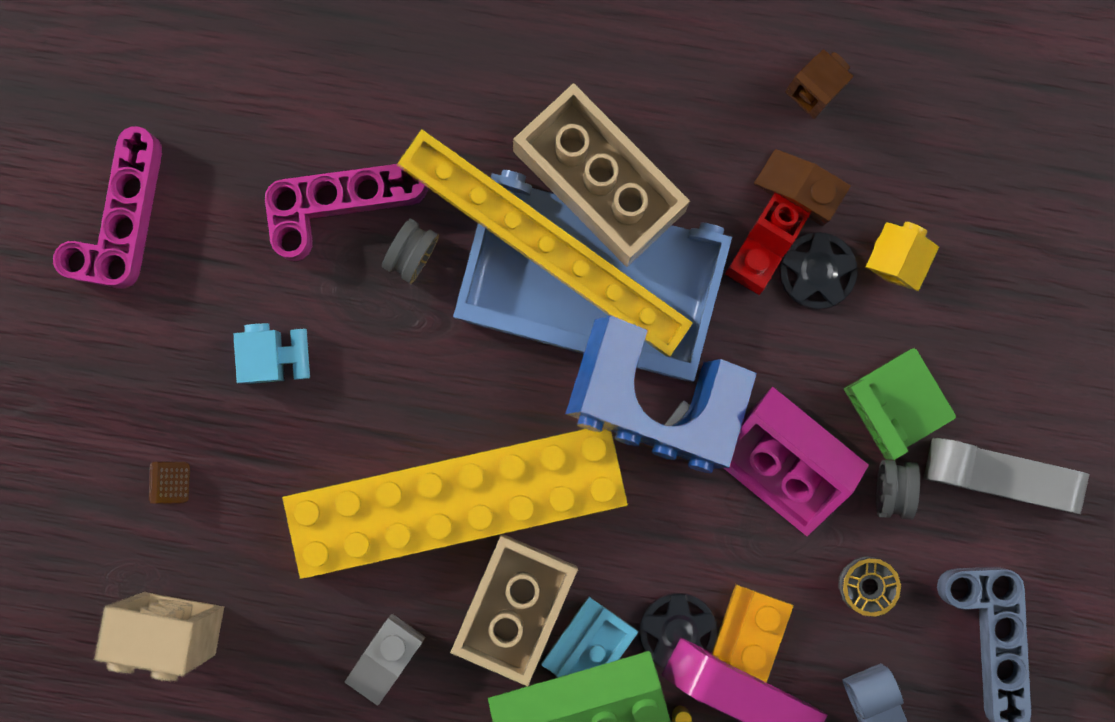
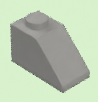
(384, 659)

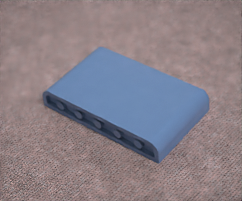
(522, 299)

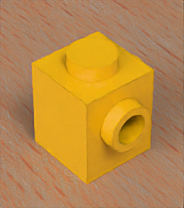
(903, 255)

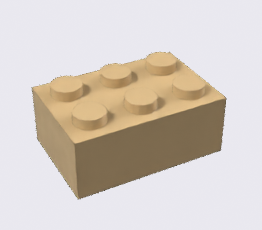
(514, 609)

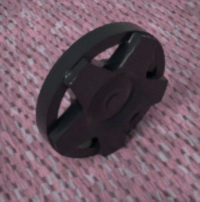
(818, 270)
(676, 624)

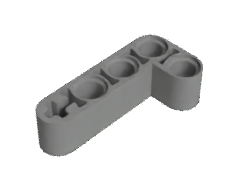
(1005, 475)

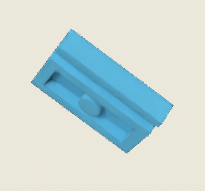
(589, 640)

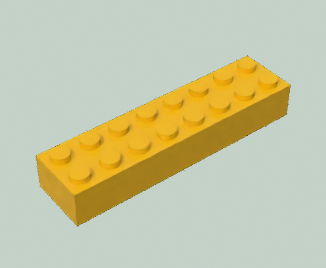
(454, 501)

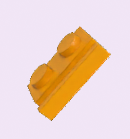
(752, 631)

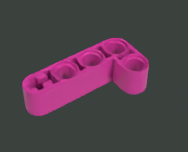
(346, 201)
(117, 208)
(732, 689)

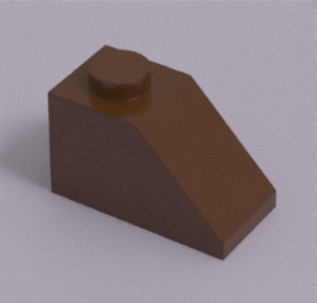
(819, 82)
(803, 185)

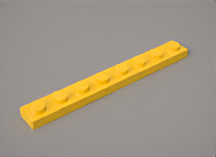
(542, 241)

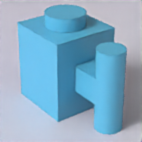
(261, 354)

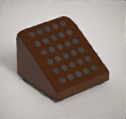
(169, 482)

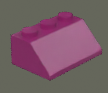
(794, 462)

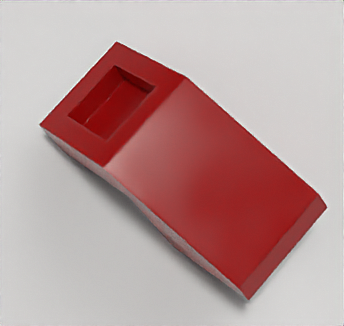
(767, 243)

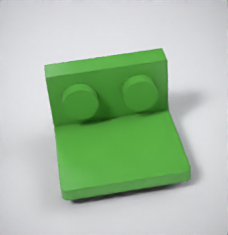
(900, 403)

